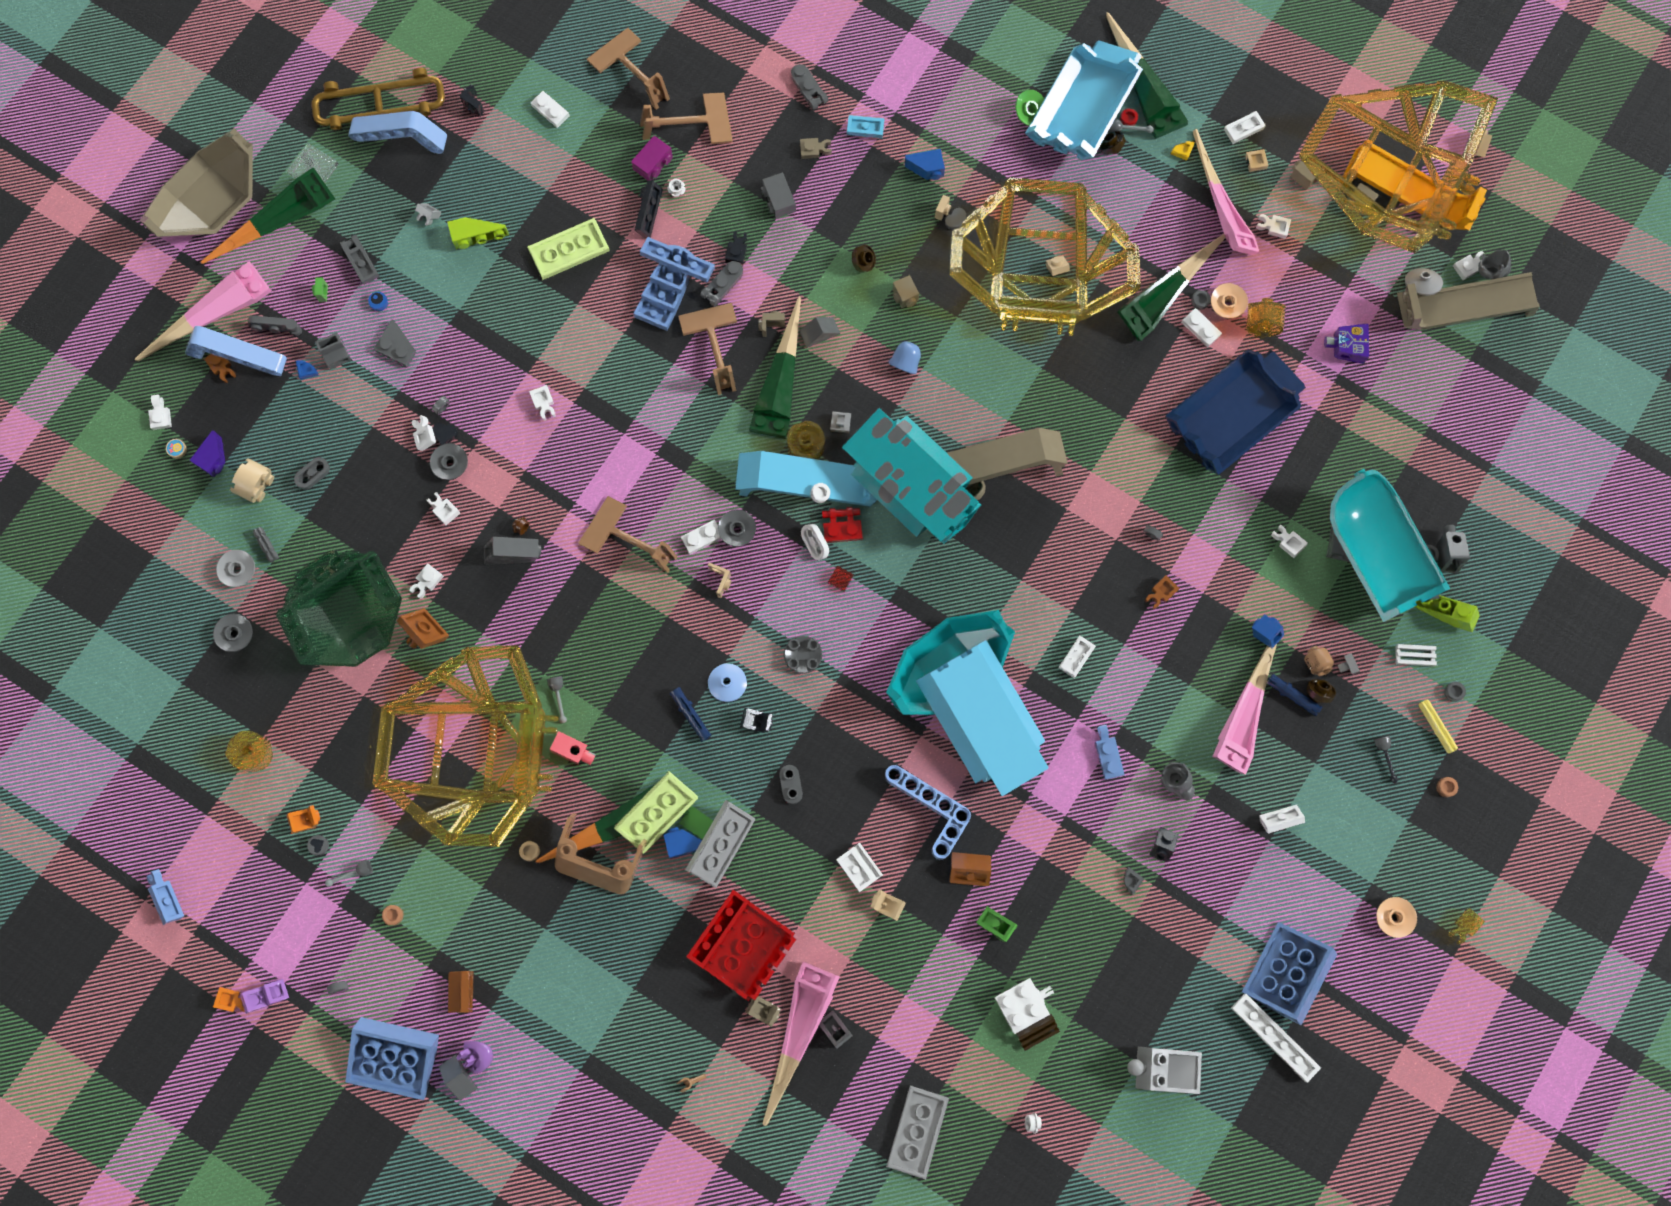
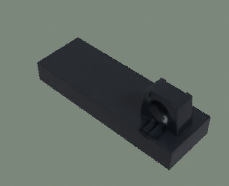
(648, 210)

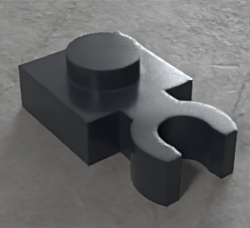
(736, 250)

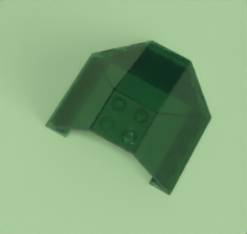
(340, 609)

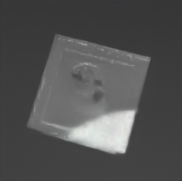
(310, 158)

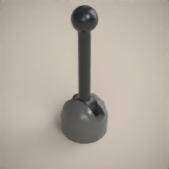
(1384, 744)

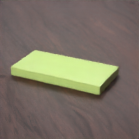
(568, 248)
(656, 811)

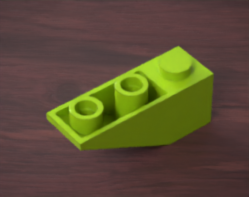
(473, 231)
(1451, 612)

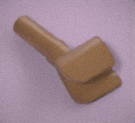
(688, 1082)

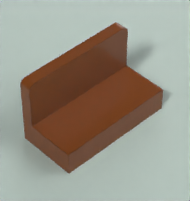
(970, 869)
(460, 992)

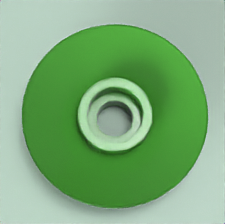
(1030, 99)

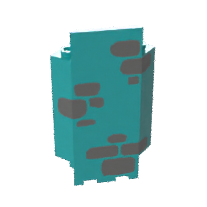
(912, 476)

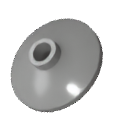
(1426, 281)
(229, 562)

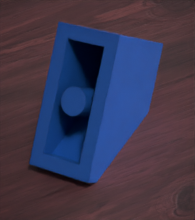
(926, 164)
(680, 842)

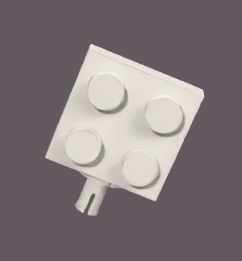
(1023, 1005)

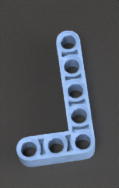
(397, 126)
(233, 349)
(933, 804)

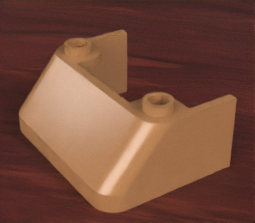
(614, 880)

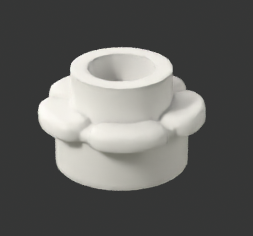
(676, 183)
(1032, 1123)

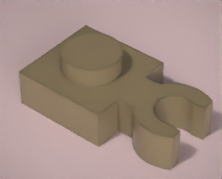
(811, 148)

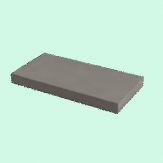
(720, 844)
(917, 1132)

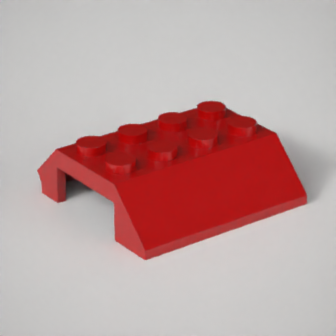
(742, 946)

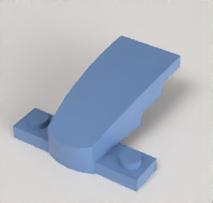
(668, 281)

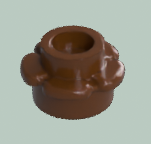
(520, 525)

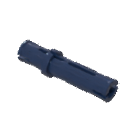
(1287, 690)
(690, 714)

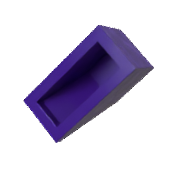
(210, 455)

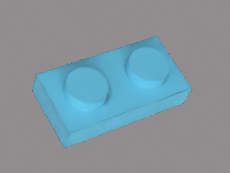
(865, 126)

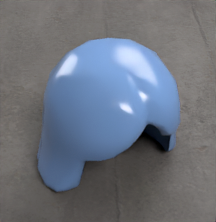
(906, 357)

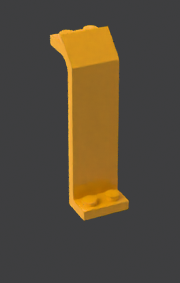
(1386, 171)

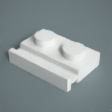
(859, 867)

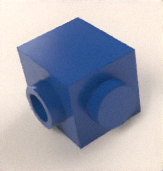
(1268, 630)

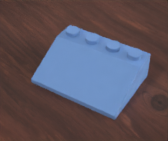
(1290, 972)
(391, 1058)

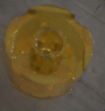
(1265, 318)
(802, 433)
(238, 750)

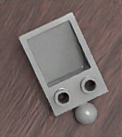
(1167, 1070)

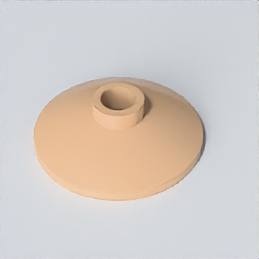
(1232, 294)
(1405, 915)

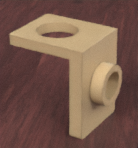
(725, 583)

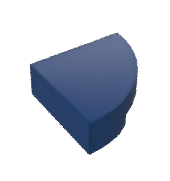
(306, 370)

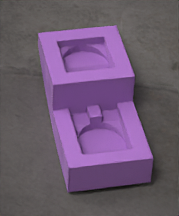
(264, 996)

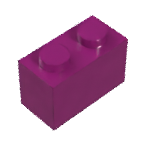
(652, 158)

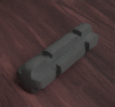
(265, 544)

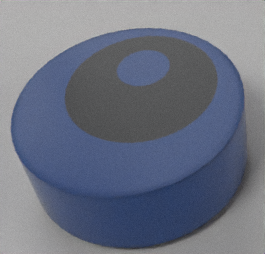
(378, 301)

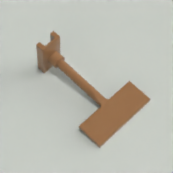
(616, 50)
(715, 117)
(709, 320)
(604, 525)

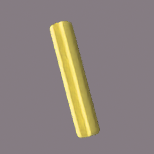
(1438, 726)

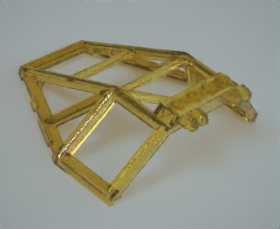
(1446, 188)
(1035, 309)
(525, 767)

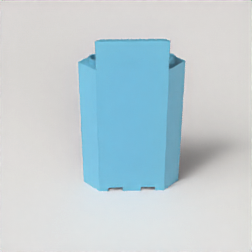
(1085, 99)
(985, 719)

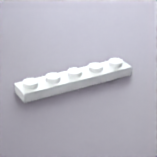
(1275, 1038)

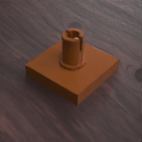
(422, 629)

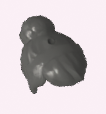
(1495, 265)
(1178, 771)

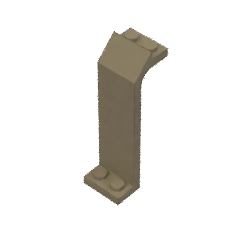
(1468, 302)
(1012, 454)

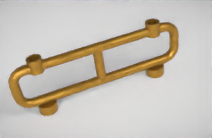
(332, 91)

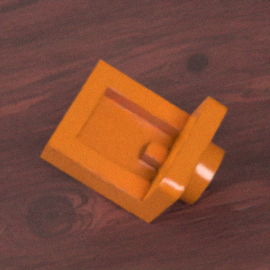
(303, 819)

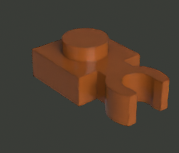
(219, 365)
(1163, 590)

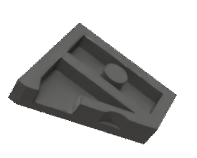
(395, 345)

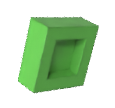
(320, 289)

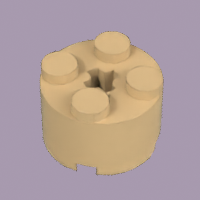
(251, 481)

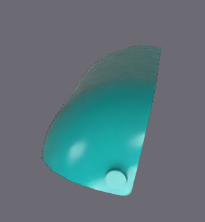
(1384, 545)

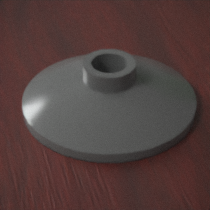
(445, 454)
(734, 519)
(226, 627)

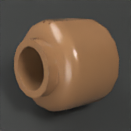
(1319, 661)

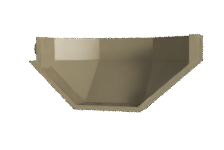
(204, 190)

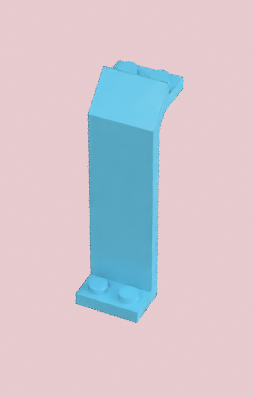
(797, 477)

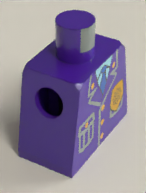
(1350, 343)

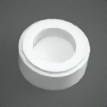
(820, 492)

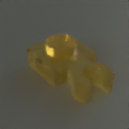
(1468, 924)

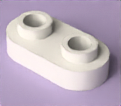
(815, 541)

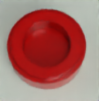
(1128, 117)

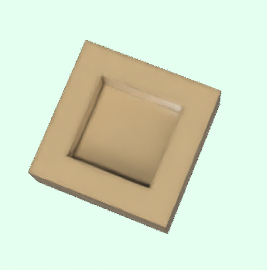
(1256, 160)
(943, 208)
(1057, 265)

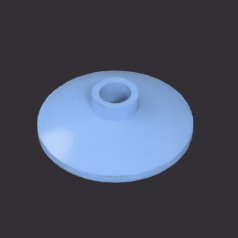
(728, 692)

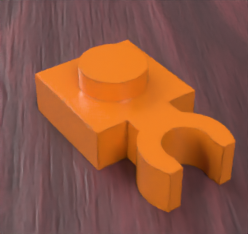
(228, 1000)

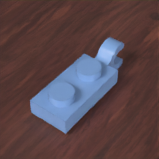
(1108, 754)
(164, 898)

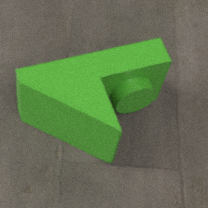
(996, 924)

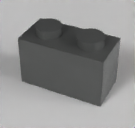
(779, 195)

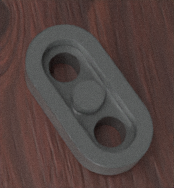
(311, 472)
(790, 784)

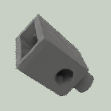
(1452, 550)

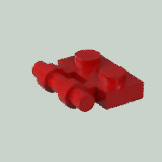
(842, 531)

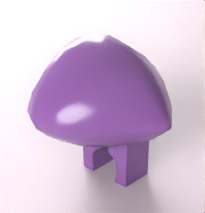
(476, 1055)

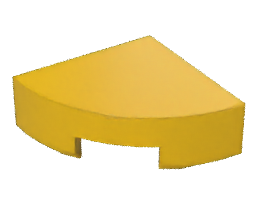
(1183, 150)

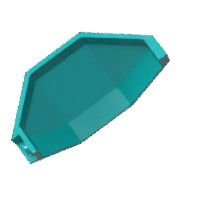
(938, 647)

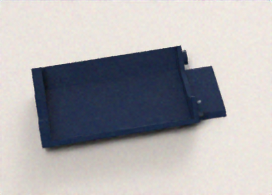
(1237, 408)

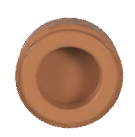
(1447, 787)
(392, 915)

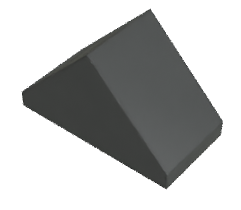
(819, 330)
(835, 1029)
(457, 1078)

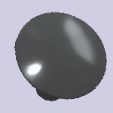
(803, 654)

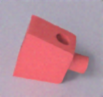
(563, 744)

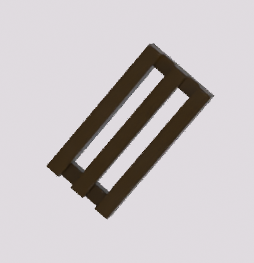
(1038, 1032)

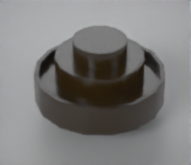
(1112, 143)
(863, 258)
(1321, 691)

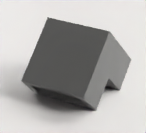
(333, 350)

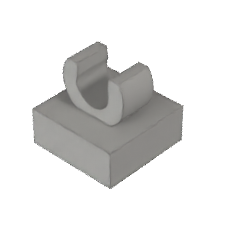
(427, 211)
(840, 422)
(1350, 664)

